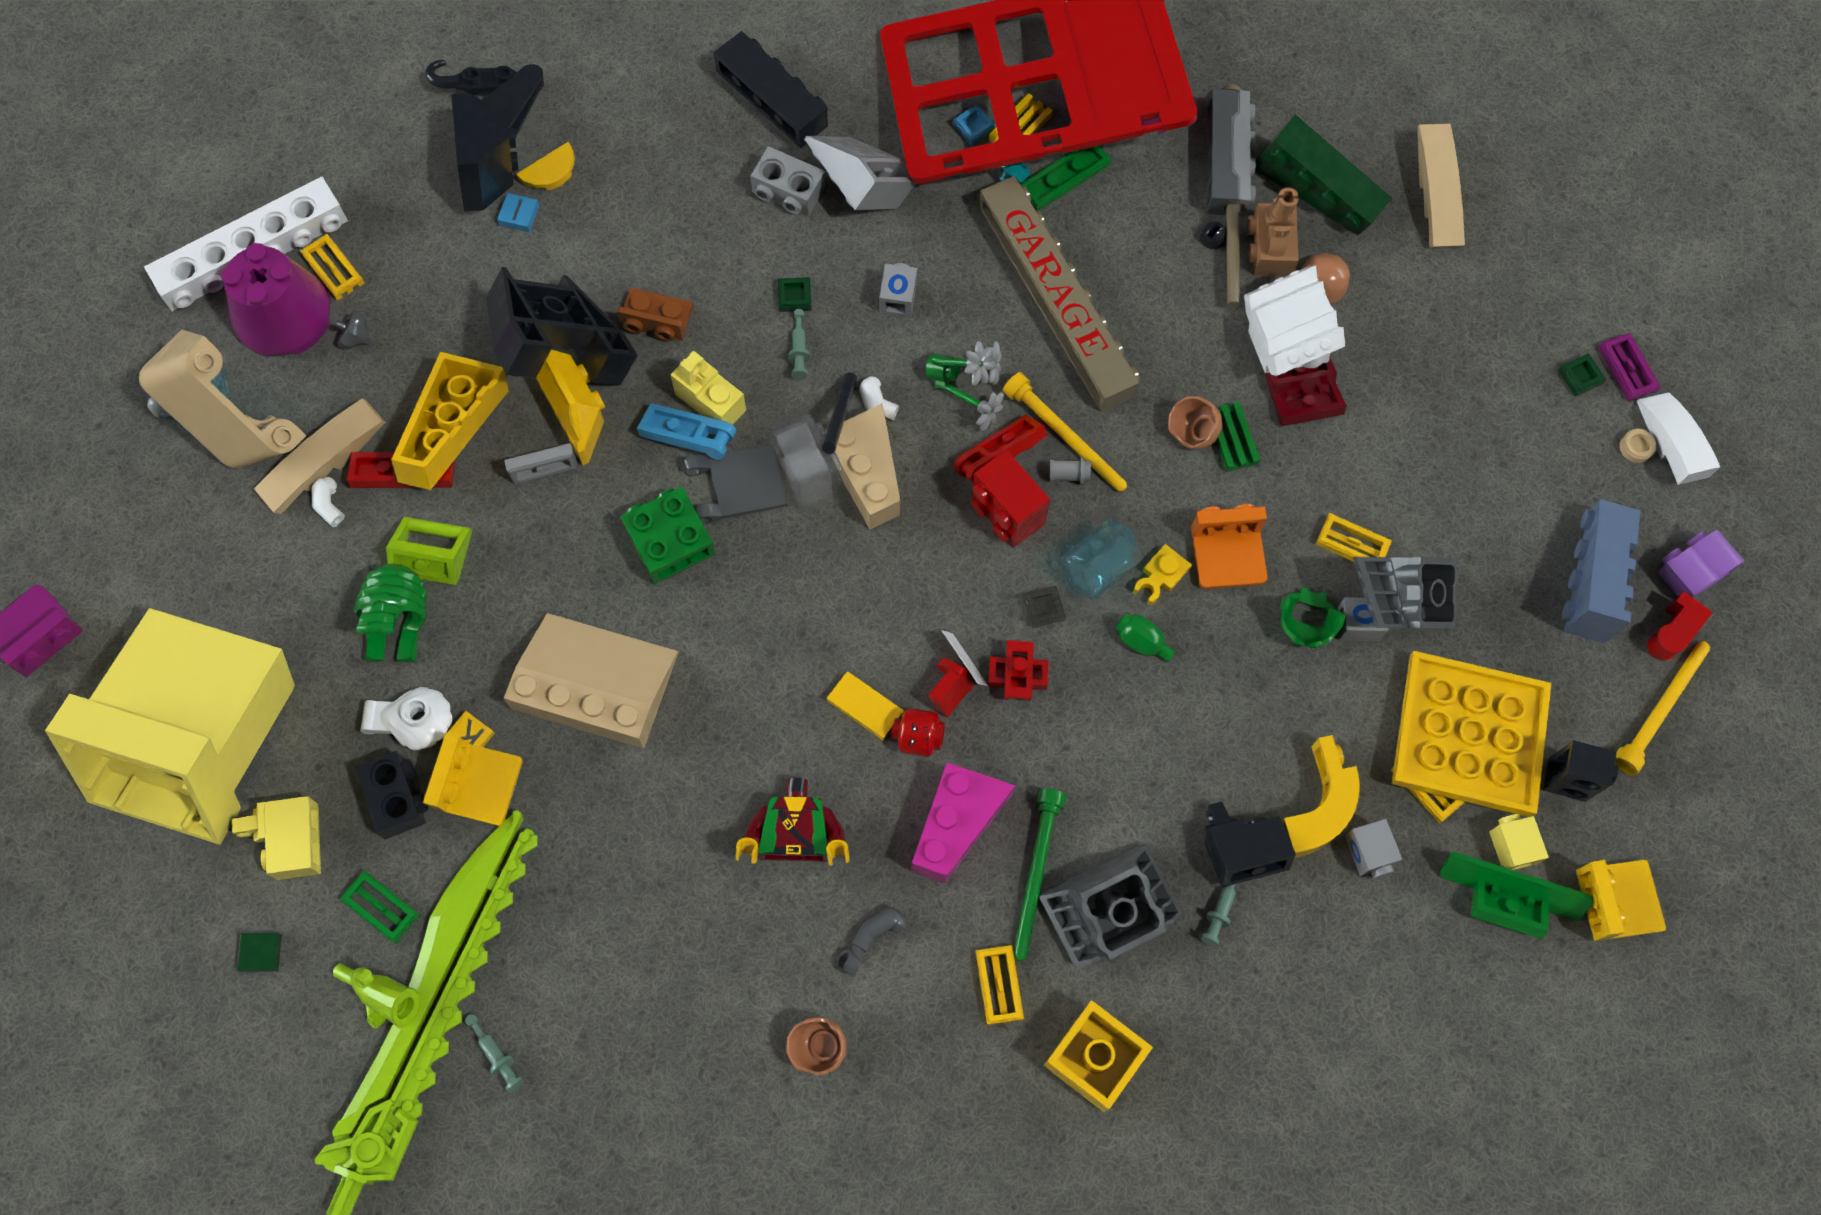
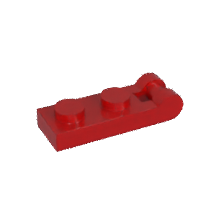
(1015, 438)

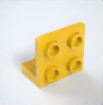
(472, 781)
(1622, 899)

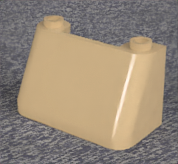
(182, 386)

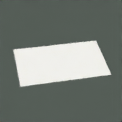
(965, 658)

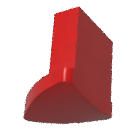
(951, 687)

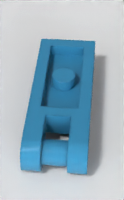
(686, 430)

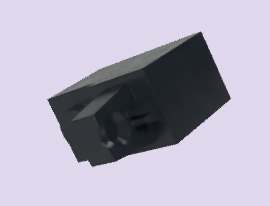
(1244, 850)

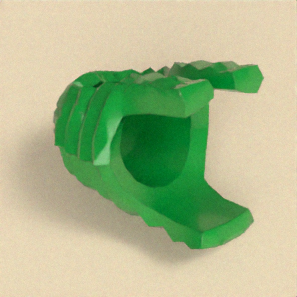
(379, 604)

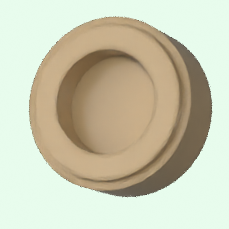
(1638, 445)

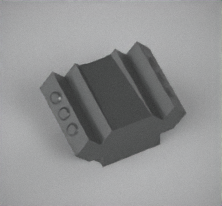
(1409, 591)
(1111, 907)

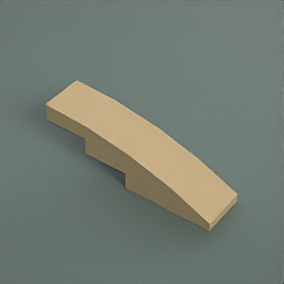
(1440, 185)
(319, 454)

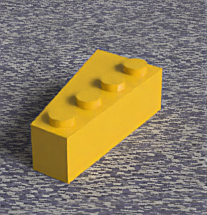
(446, 417)

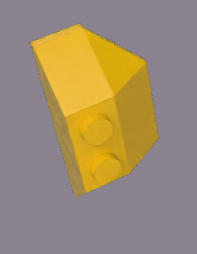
(572, 402)

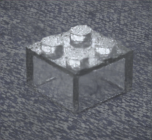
(806, 466)

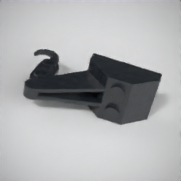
(488, 126)

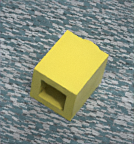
(1518, 842)

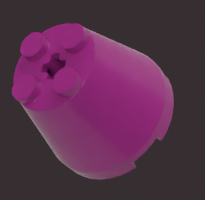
(274, 302)

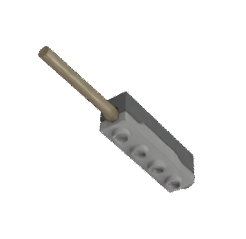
(1230, 170)

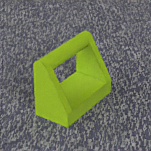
(428, 561)

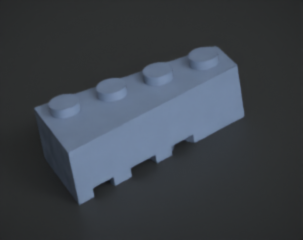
(1602, 572)

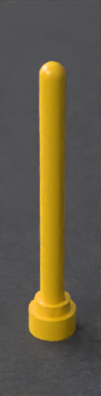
(1019, 389)
(1631, 756)

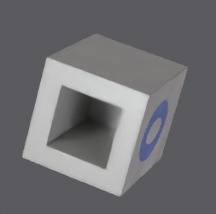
(898, 289)
(1358, 622)
(1373, 849)

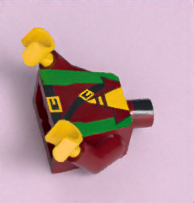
(794, 829)

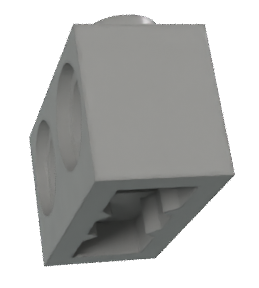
(791, 176)

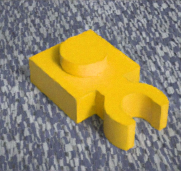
(1163, 571)

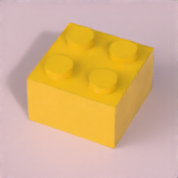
(1098, 1056)

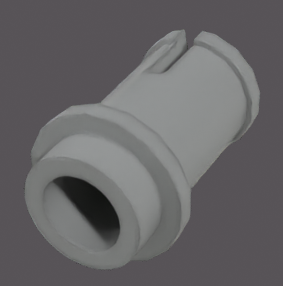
(1070, 470)

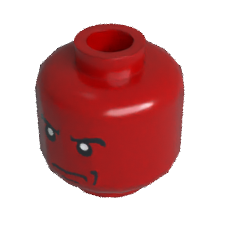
(919, 732)

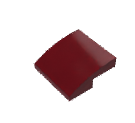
(1306, 394)

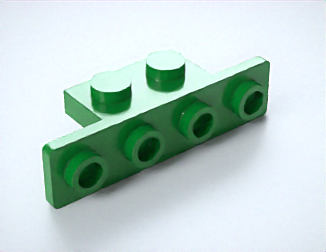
(1514, 897)

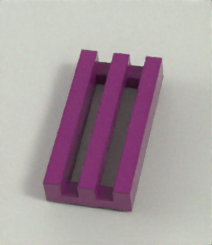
(1624, 369)

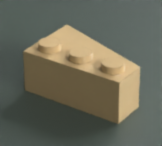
(869, 466)

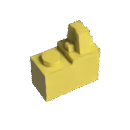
(706, 390)
(289, 836)

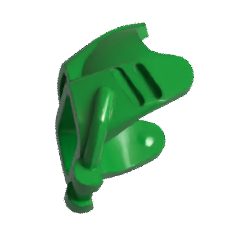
(1306, 634)

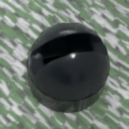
(1218, 239)

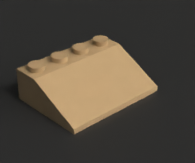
(591, 680)

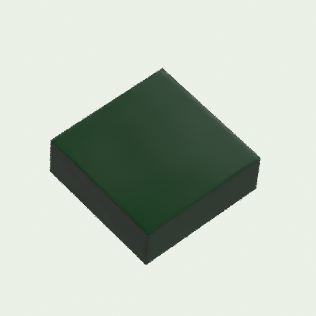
(794, 294)
(1582, 374)
(259, 952)

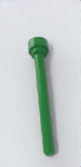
(1050, 804)

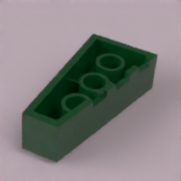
(1321, 176)

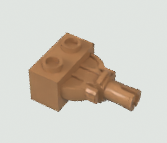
(1274, 235)

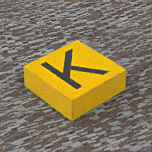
(471, 730)

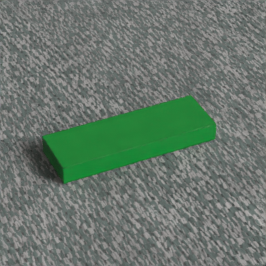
(1065, 175)

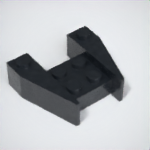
(537, 316)

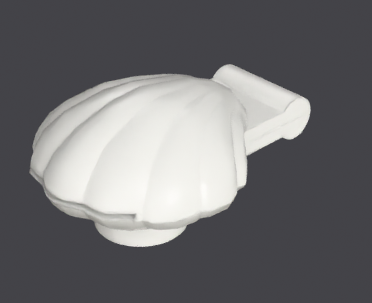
(402, 715)

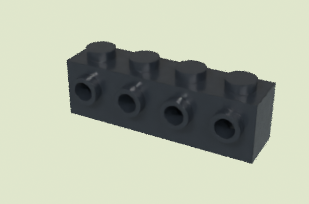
(771, 88)

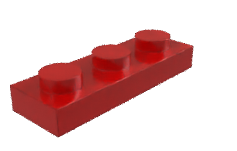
(377, 471)

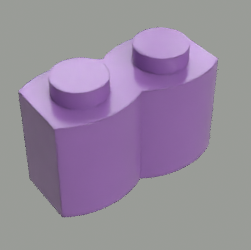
(1700, 565)

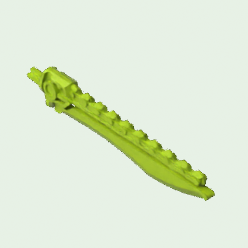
(386, 1129)

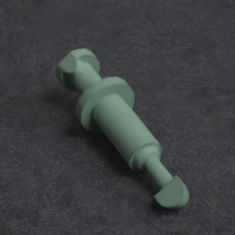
(799, 354)
(1219, 916)
(499, 1062)

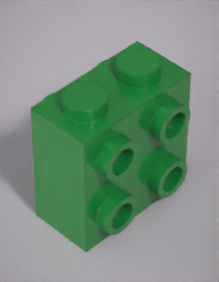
(668, 534)

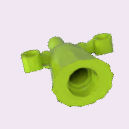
(381, 995)

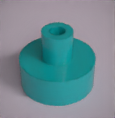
(1019, 170)

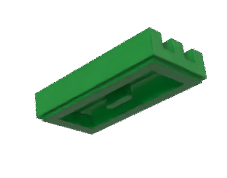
(1251, 450)
(403, 925)

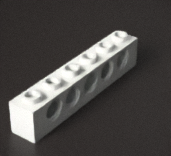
(260, 226)

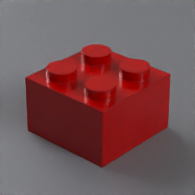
(1009, 499)

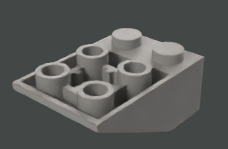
(862, 172)

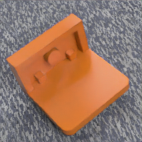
(1229, 546)

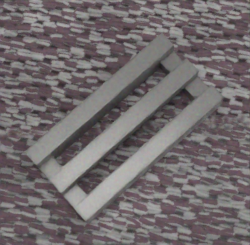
(541, 463)

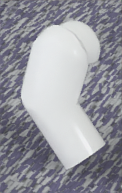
(872, 397)
(321, 501)

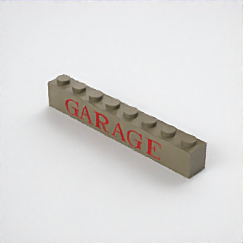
(1059, 294)

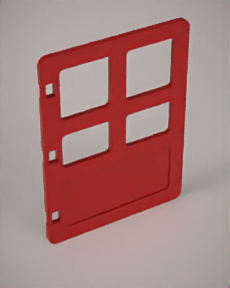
(1109, 55)

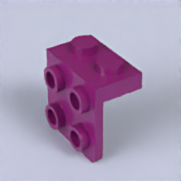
(34, 630)

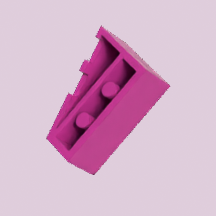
(958, 817)

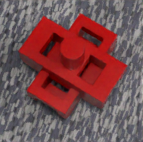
(1019, 668)

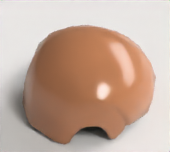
(1332, 272)
(1195, 422)
(816, 1046)

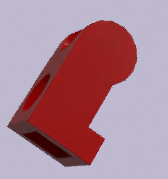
(1686, 621)

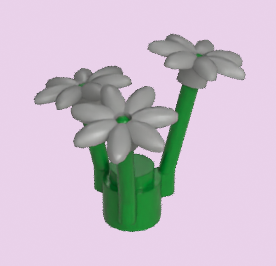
(947, 368)

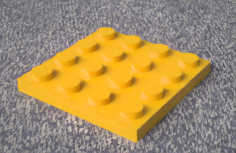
(1472, 734)

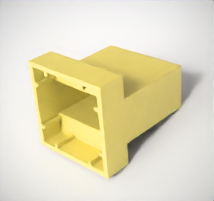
(174, 724)

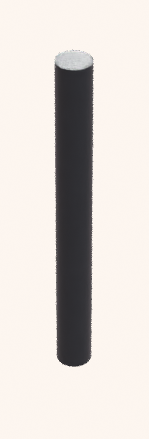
(839, 413)

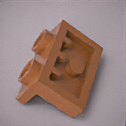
(655, 314)

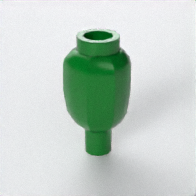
(1143, 636)

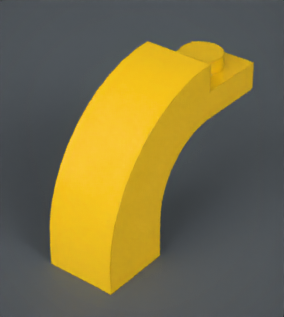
(1338, 803)

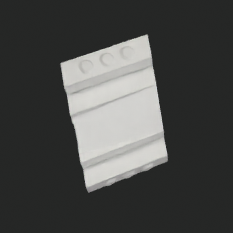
(1293, 322)

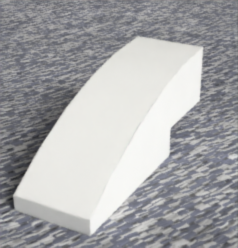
(1678, 438)

